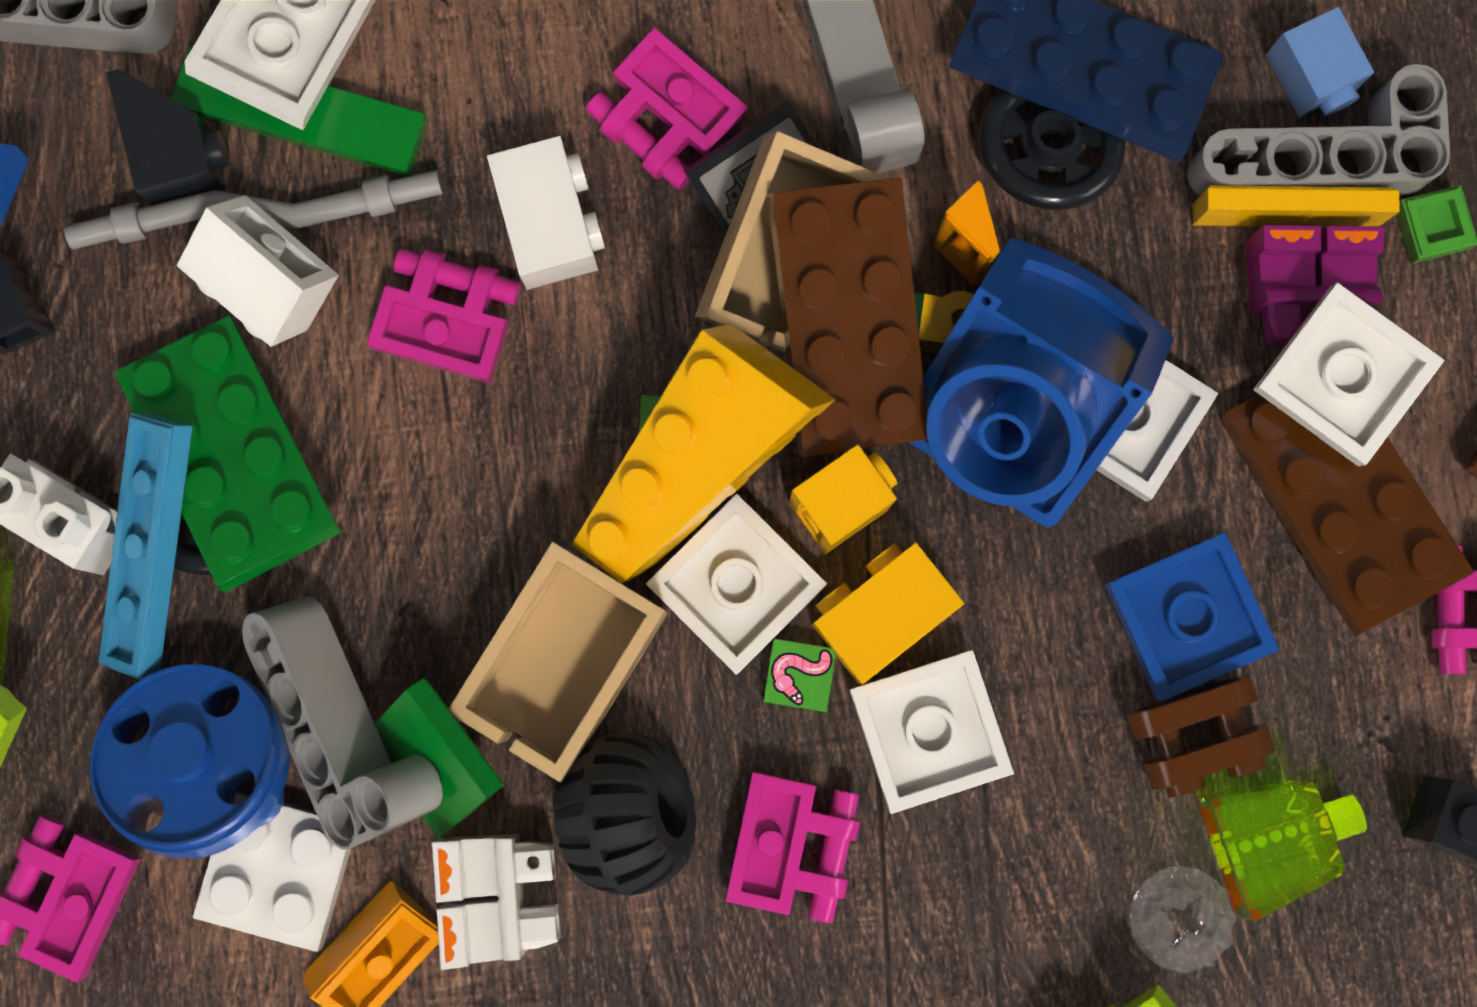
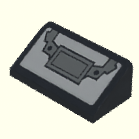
(724, 171)

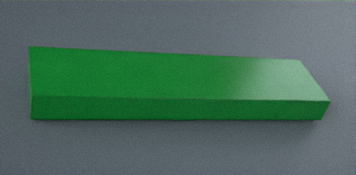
(340, 125)

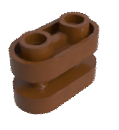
(1182, 767)

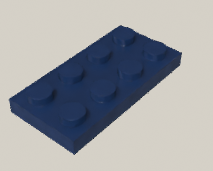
(1093, 66)

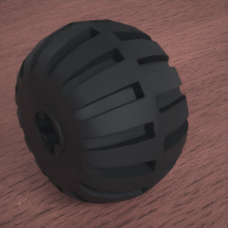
(625, 814)

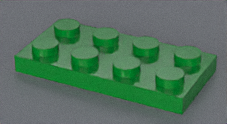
(245, 475)

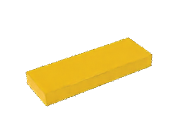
(1295, 206)

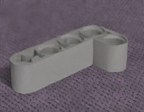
(98, 26)
(873, 115)
(1315, 149)
(331, 728)

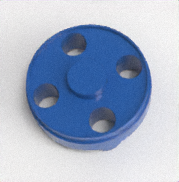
(189, 761)

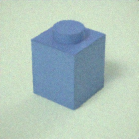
(1320, 64)

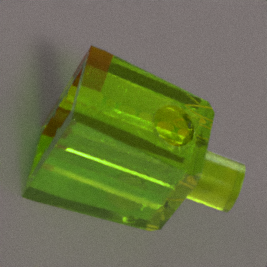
(1277, 841)

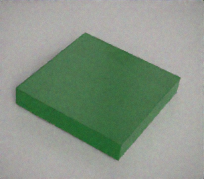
(426, 727)

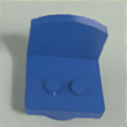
(1038, 382)

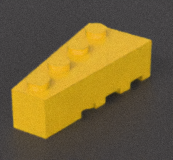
(701, 443)

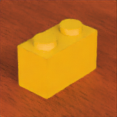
(844, 497)
(886, 612)

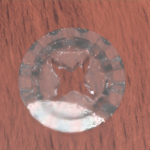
(1154, 930)

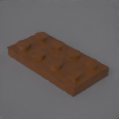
(851, 312)
(1358, 527)

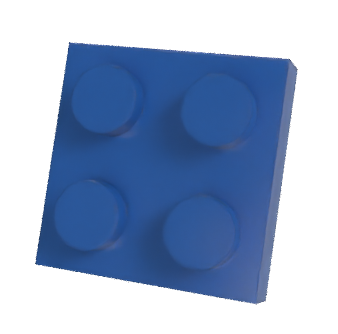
(1191, 617)

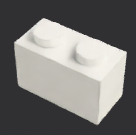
(543, 212)
(256, 270)

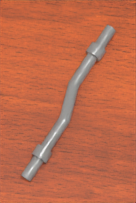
(133, 222)

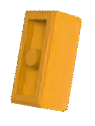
(968, 236)
(373, 952)

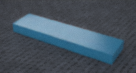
(145, 544)

